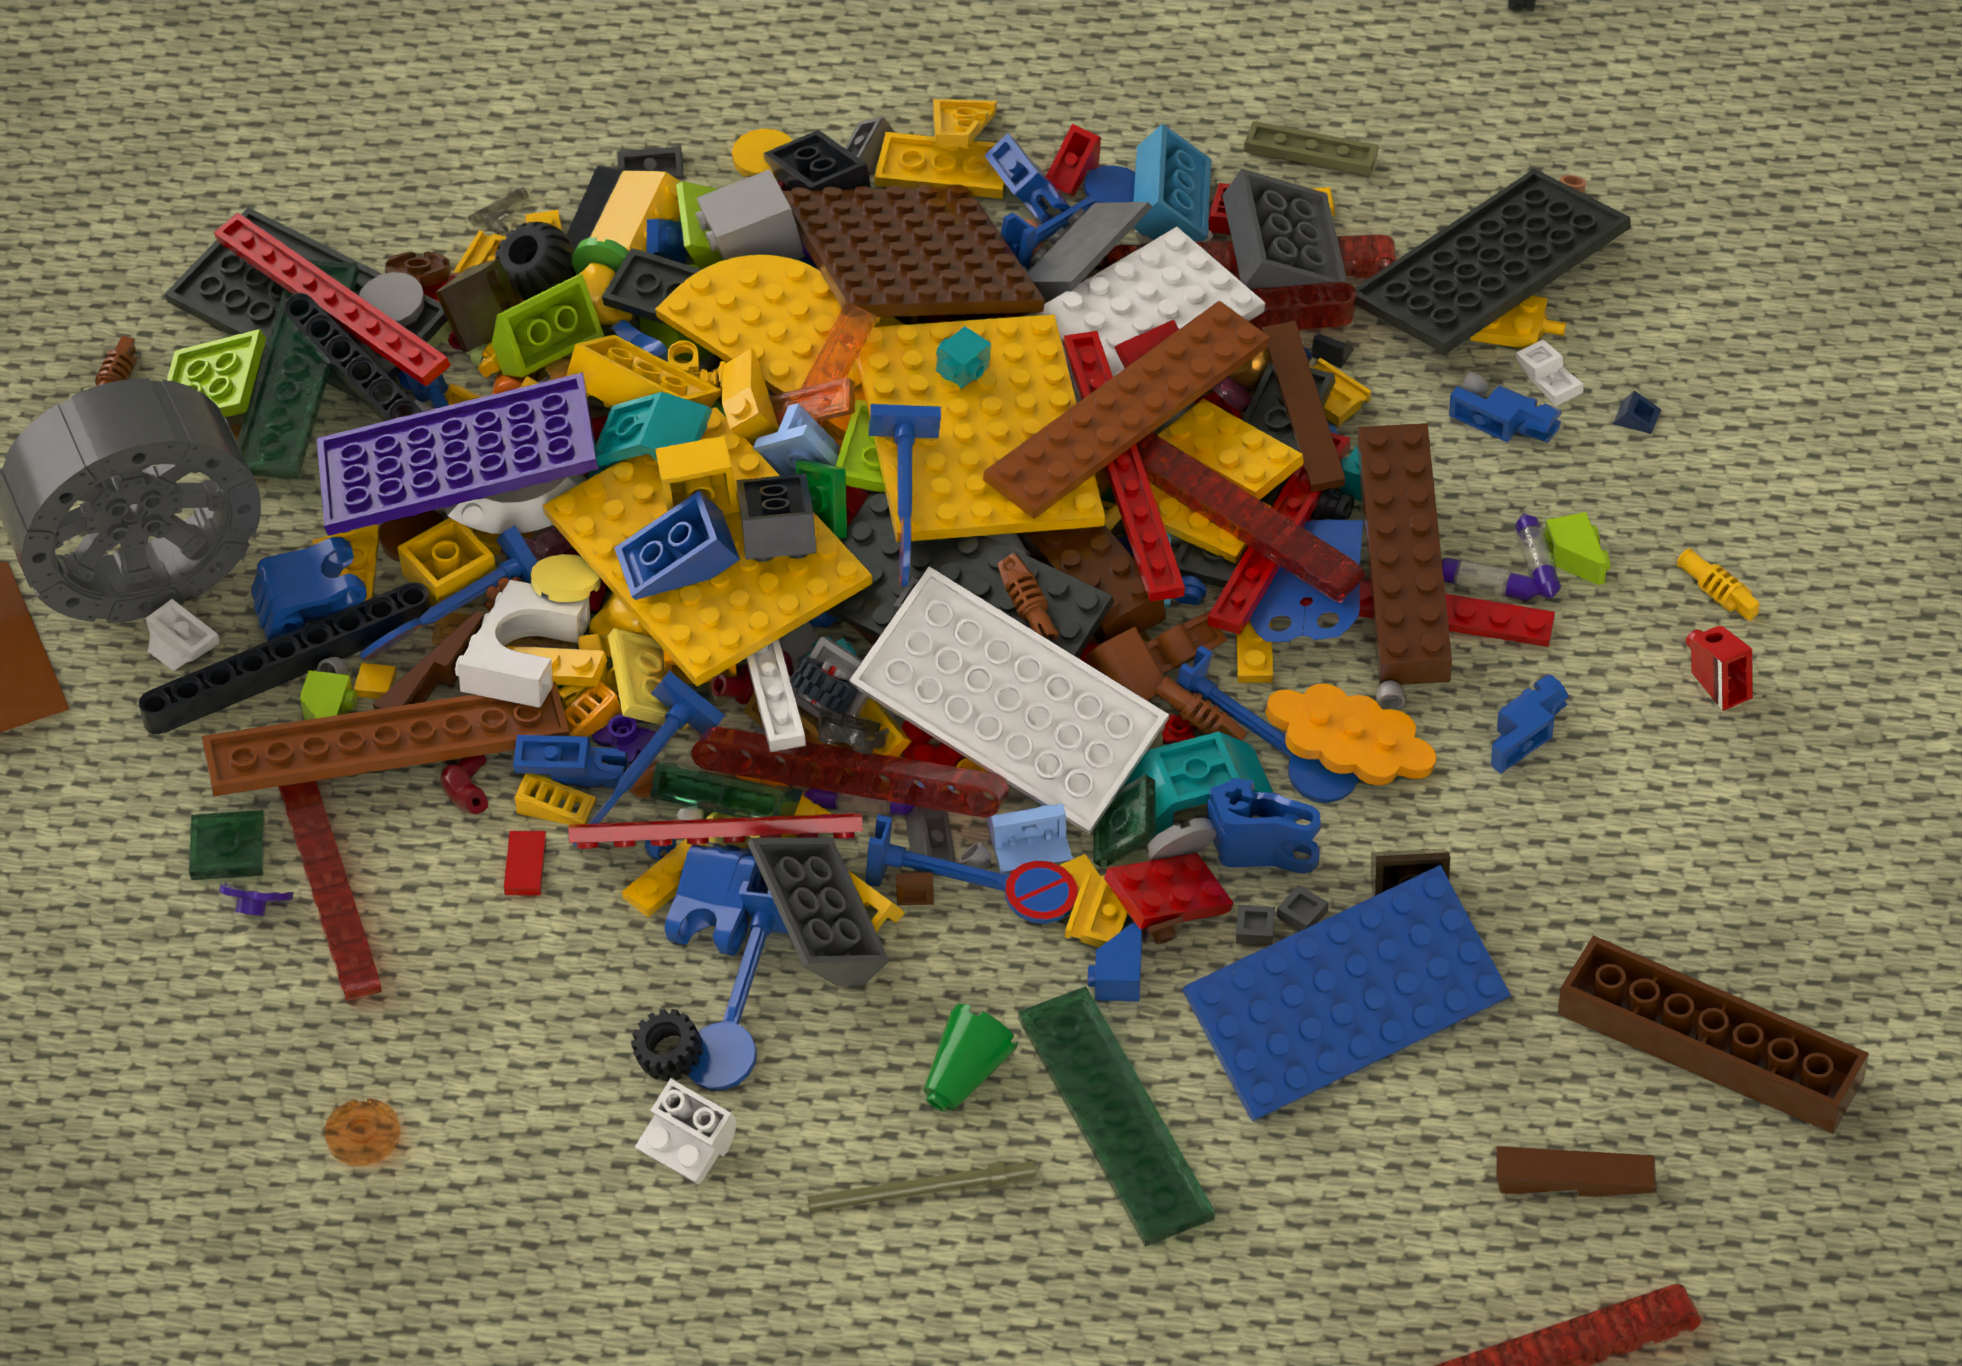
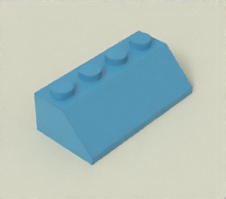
(1175, 183)

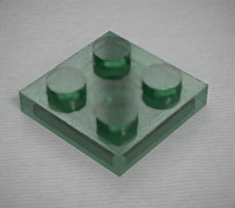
(1127, 822)
(227, 845)

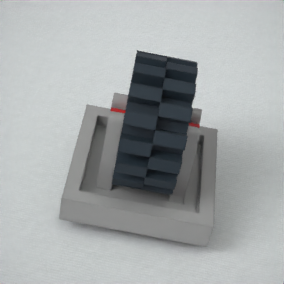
(823, 681)

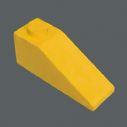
(747, 398)

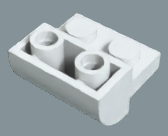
(687, 1132)

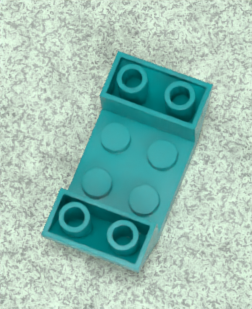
(649, 424)
(1192, 767)

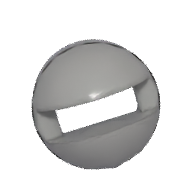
(1475, 383)
(333, 665)
(1390, 695)
(976, 856)

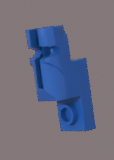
(1025, 178)
(1505, 414)
(1527, 722)
(570, 760)

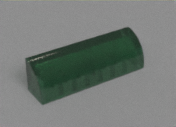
(722, 792)

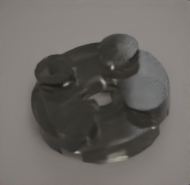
(853, 730)

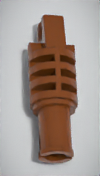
(118, 363)
(1026, 595)
(1197, 710)

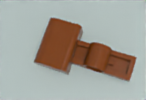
(1143, 665)

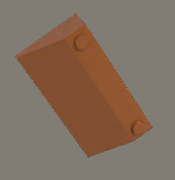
(26, 676)

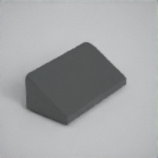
(868, 141)
(657, 159)
(930, 833)

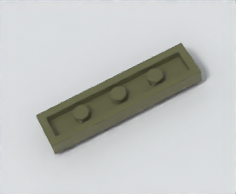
(1311, 148)

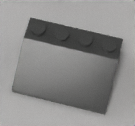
(1281, 233)
(1082, 246)
(820, 908)

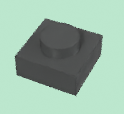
(1302, 909)
(1255, 924)

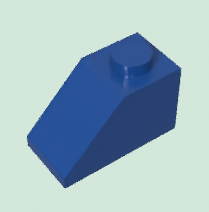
(1118, 967)

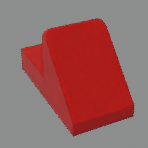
(1076, 155)

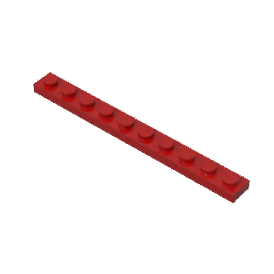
(339, 302)
(1129, 482)

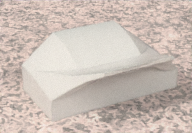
(178, 635)

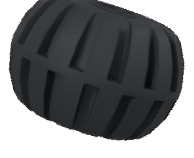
(536, 258)

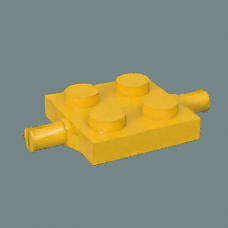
(1521, 325)

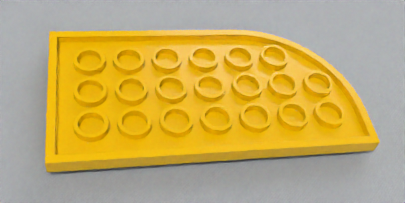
(763, 305)

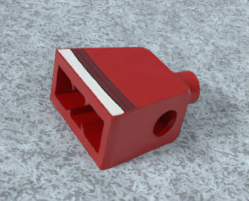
(1722, 665)

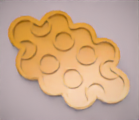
(1350, 734)

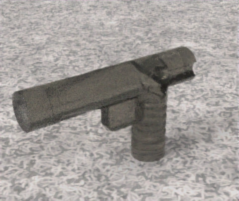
(497, 211)

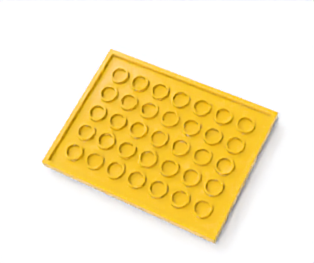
(978, 424)
(718, 619)

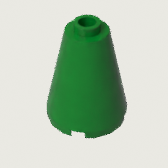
(966, 1056)

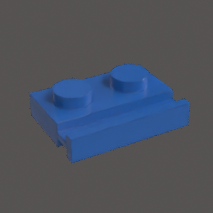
(666, 240)

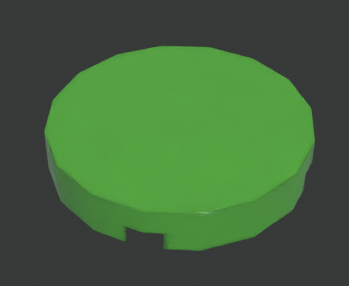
(592, 251)

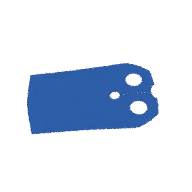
(1287, 590)

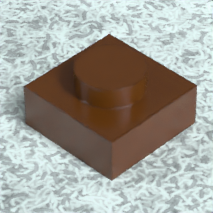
(914, 888)

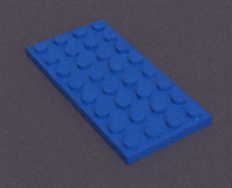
(1345, 993)

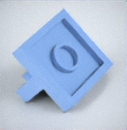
(797, 440)
(1029, 837)

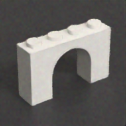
(510, 675)

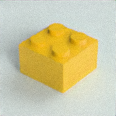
(697, 467)
(445, 559)

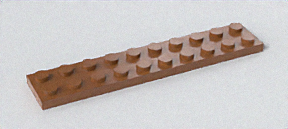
(1125, 409)
(374, 740)

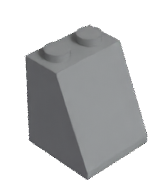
(750, 219)

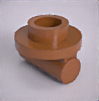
(643, 785)

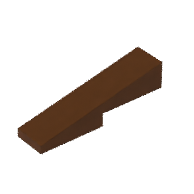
(434, 668)
(1560, 1170)

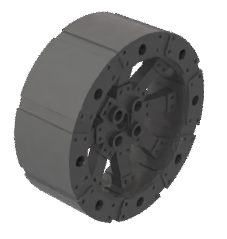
(103, 453)

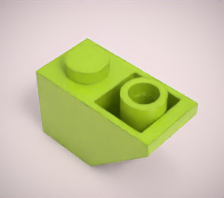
(1577, 547)
(327, 695)

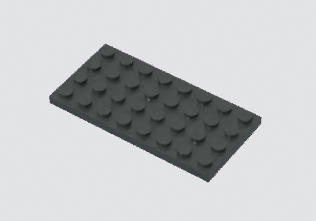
(1490, 260)
(243, 299)
(968, 561)

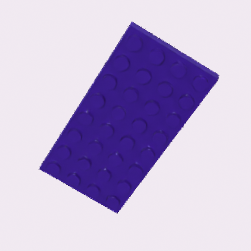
(456, 454)

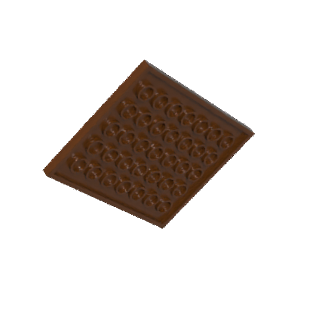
(911, 251)

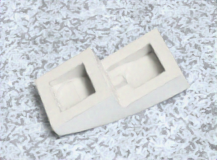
(1546, 371)

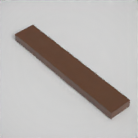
(1304, 407)

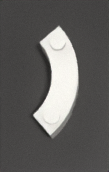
(513, 508)

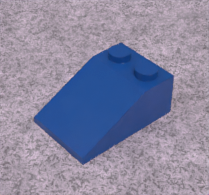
(678, 549)

